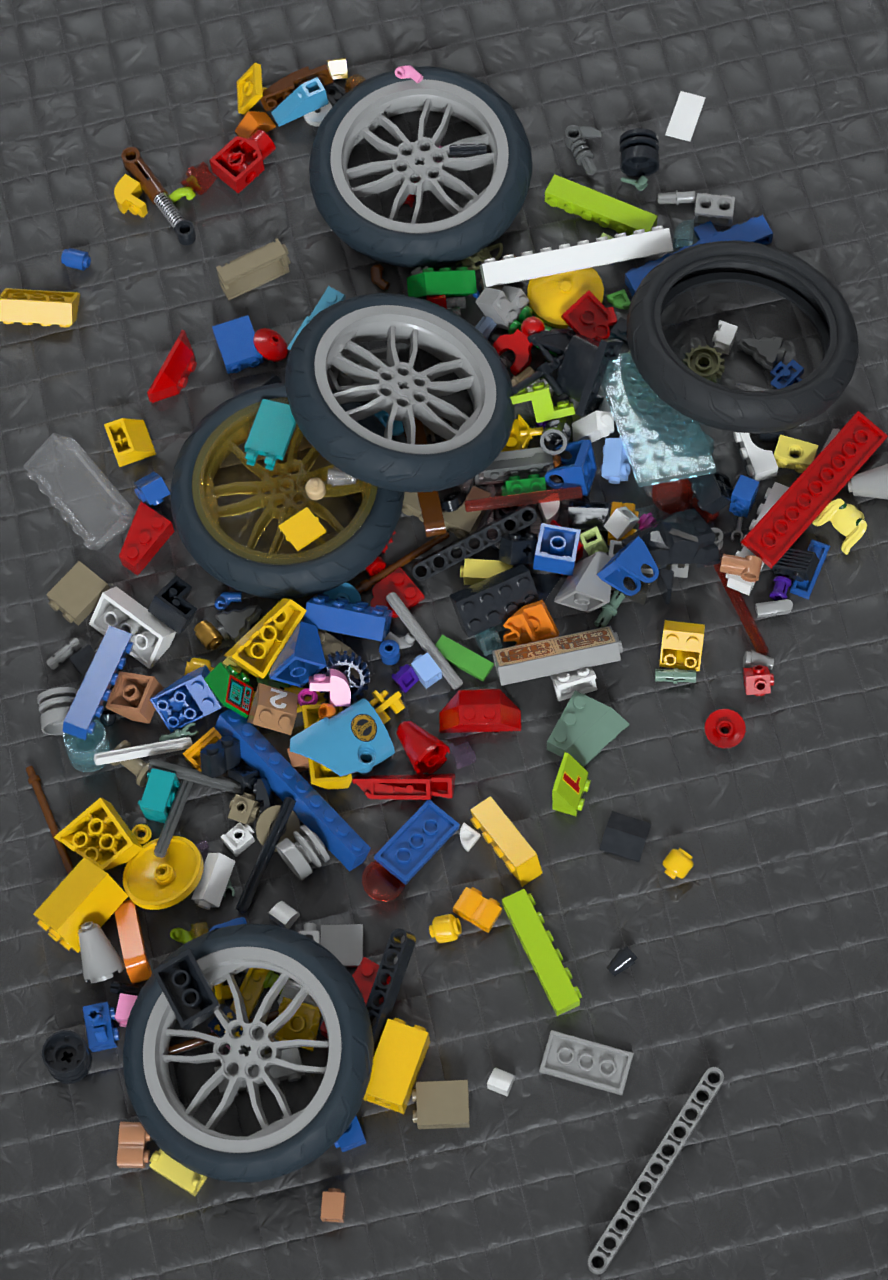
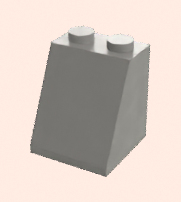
(585, 589)

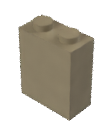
(77, 593)
(441, 1104)

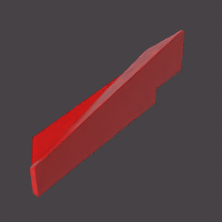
(406, 786)

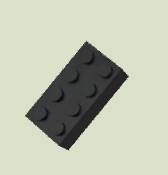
(494, 599)

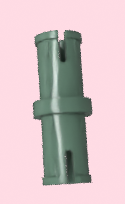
(609, 609)
(675, 675)

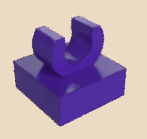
(405, 678)

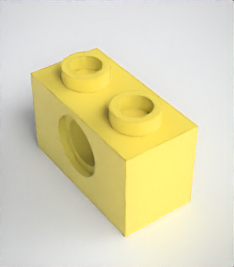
(788, 446)

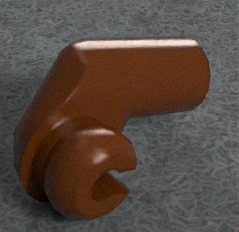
(376, 277)

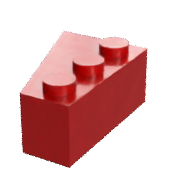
(145, 538)

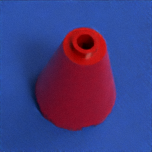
(422, 748)

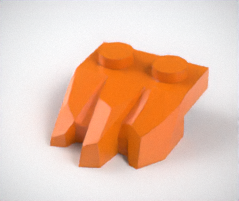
(530, 624)

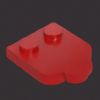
(589, 317)
(400, 584)

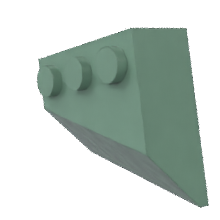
(585, 729)

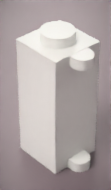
(593, 426)
(213, 880)

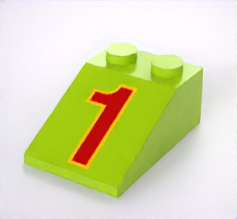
(570, 786)

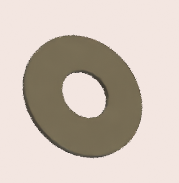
(267, 817)

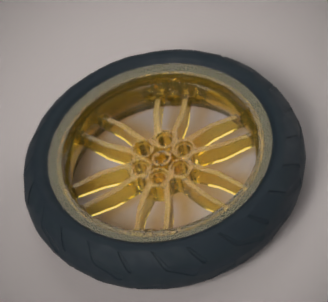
(272, 574)

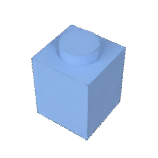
(426, 670)

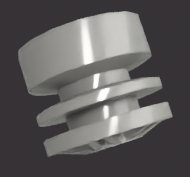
(54, 707)
(302, 852)

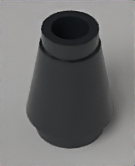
(622, 960)

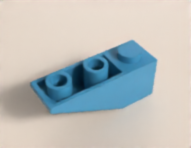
(302, 101)

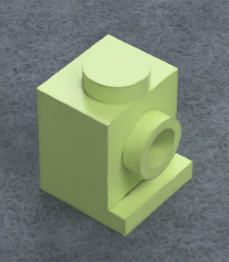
(596, 545)

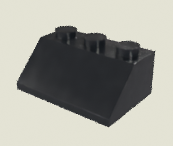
(186, 990)

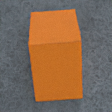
(253, 122)

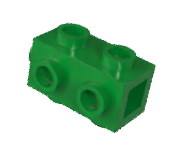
(517, 486)

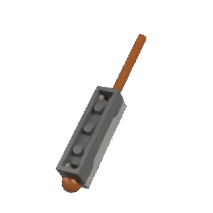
(518, 463)

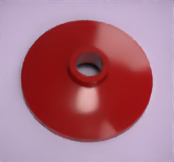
(270, 344)
(725, 719)

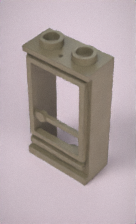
(253, 269)

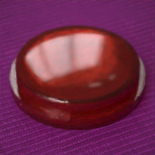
(672, 495)
(381, 883)

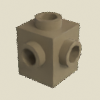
(244, 808)

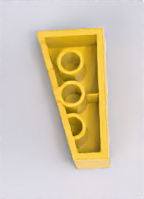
(506, 840)

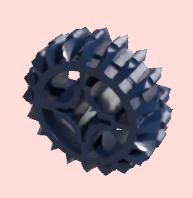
(357, 685)

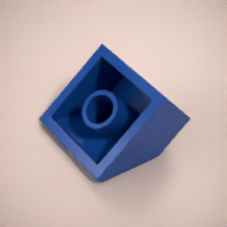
(556, 549)

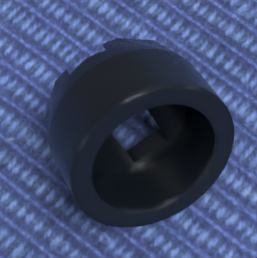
(108, 718)

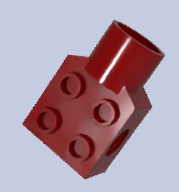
(242, 159)

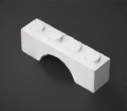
(760, 462)

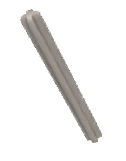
(423, 639)

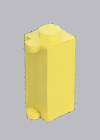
(478, 570)
(176, 1172)

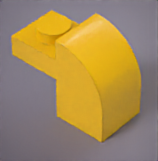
(127, 194)

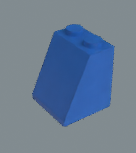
(299, 657)

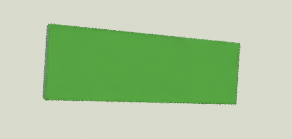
(464, 658)

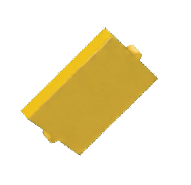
(302, 529)

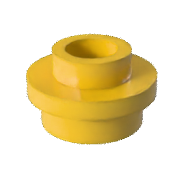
(142, 828)

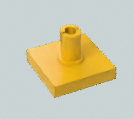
(249, 88)

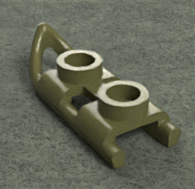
(480, 256)

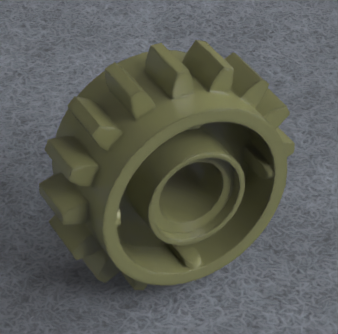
(706, 356)

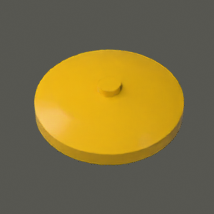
(556, 293)
(163, 881)

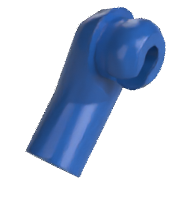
(226, 598)

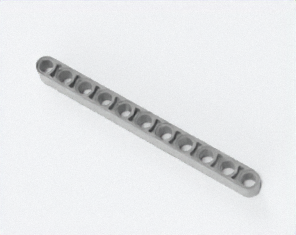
(651, 1179)

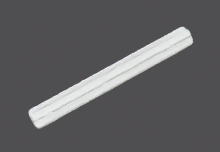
(142, 751)

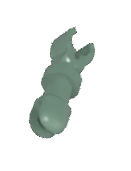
(179, 733)

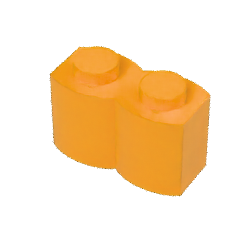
(477, 909)

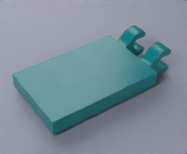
(270, 433)

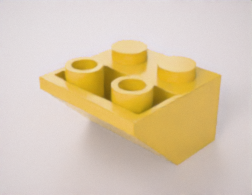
(129, 440)
(682, 645)

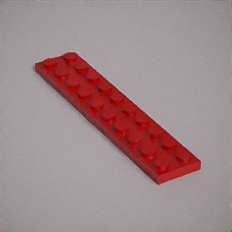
(814, 489)

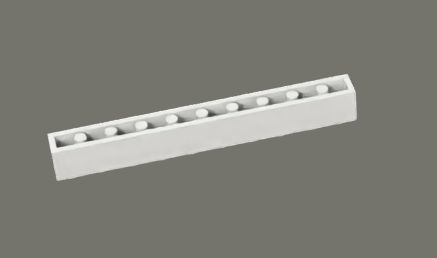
(576, 257)

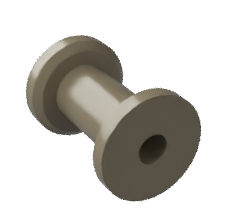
(136, 766)

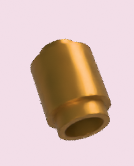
(208, 635)

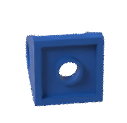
(579, 469)
(628, 563)

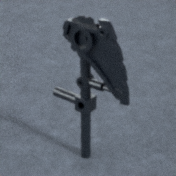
(556, 342)

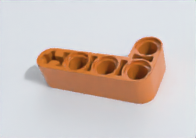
(132, 942)

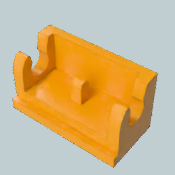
(192, 754)

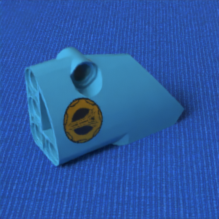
(346, 740)

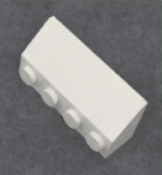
(149, 634)

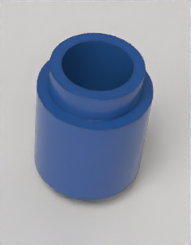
(76, 259)
(389, 652)

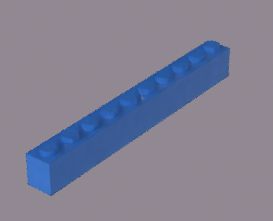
(287, 782)

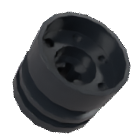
(639, 152)
(59, 1048)

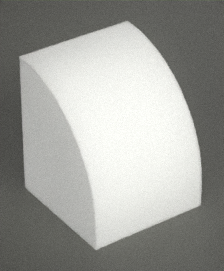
(549, 511)
(621, 522)
(283, 915)
(500, 1081)

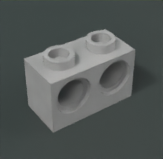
(714, 212)

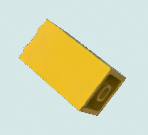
(80, 898)
(397, 1065)

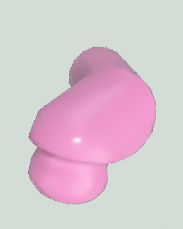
(408, 72)

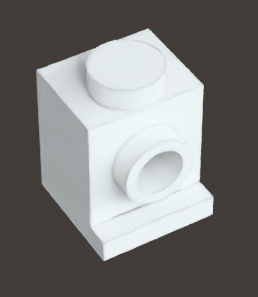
(724, 337)
(236, 845)

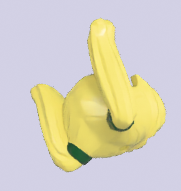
(846, 520)

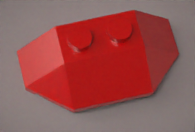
(174, 371)
(480, 712)

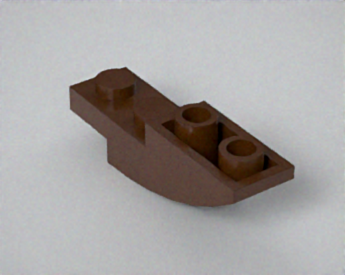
(284, 87)

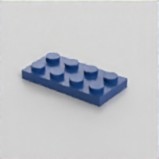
(416, 841)

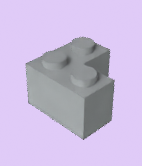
(502, 305)

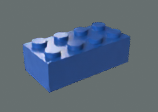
(348, 617)

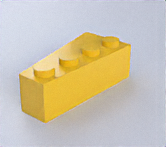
(265, 641)

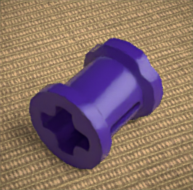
(780, 588)

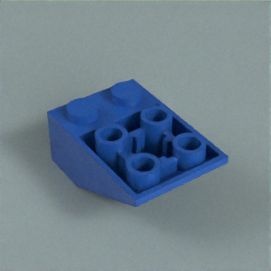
(186, 700)

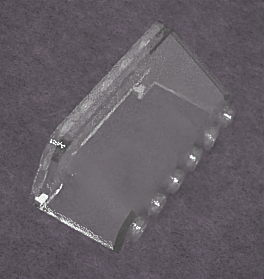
(79, 491)

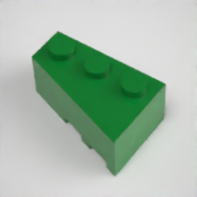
(447, 282)

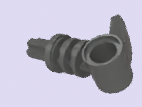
(578, 146)

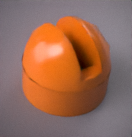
(326, 710)

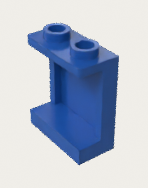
(237, 344)

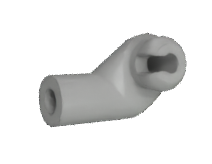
(403, 642)

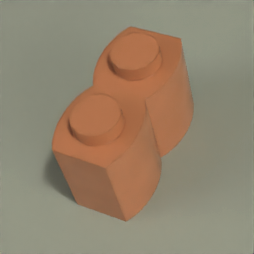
(132, 1146)

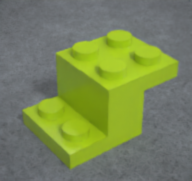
(543, 403)

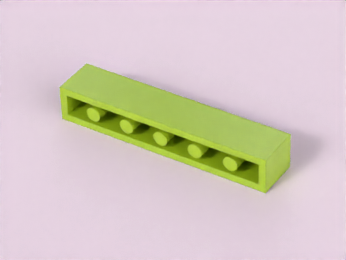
(598, 207)
(540, 951)

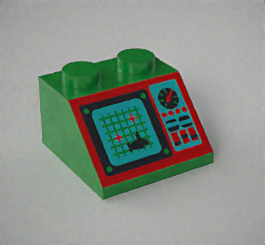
(231, 688)

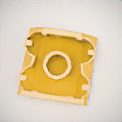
(302, 1025)

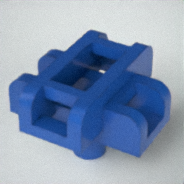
(786, 373)

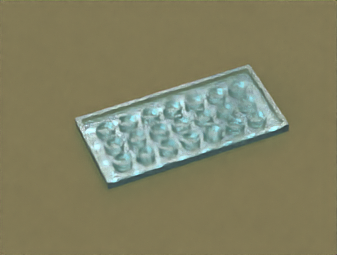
(655, 436)

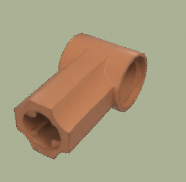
(747, 567)

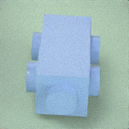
(615, 461)

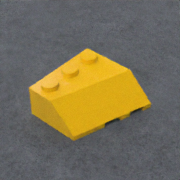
(100, 836)

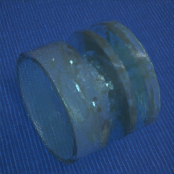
(82, 751)

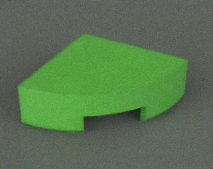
(619, 299)

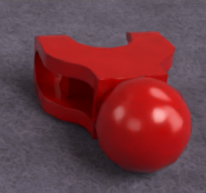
(519, 343)

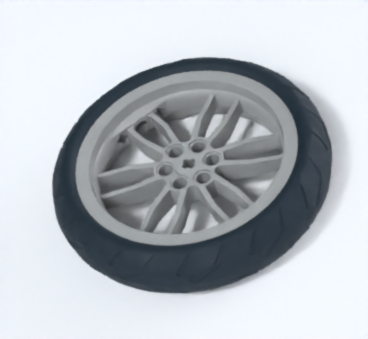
(426, 243)
(399, 392)
(296, 1137)

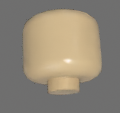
(315, 488)

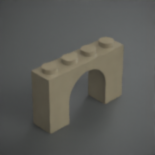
(458, 521)

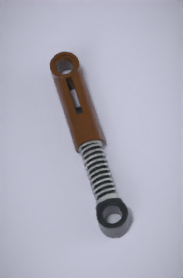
(158, 194)

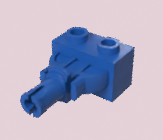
(100, 1026)

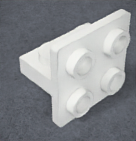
(580, 680)

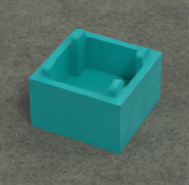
(159, 795)

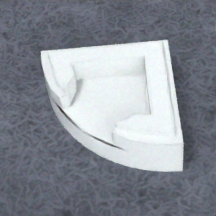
(468, 836)

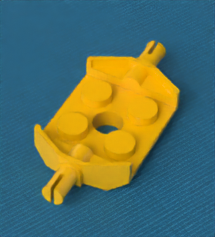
(521, 435)

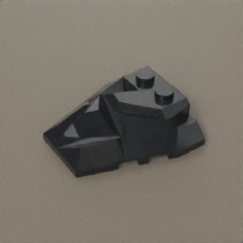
(679, 540)

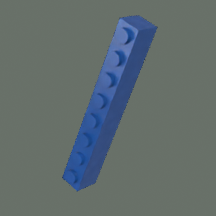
(753, 230)

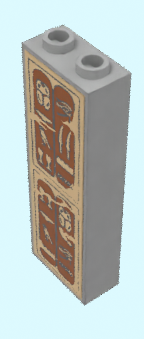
(557, 655)

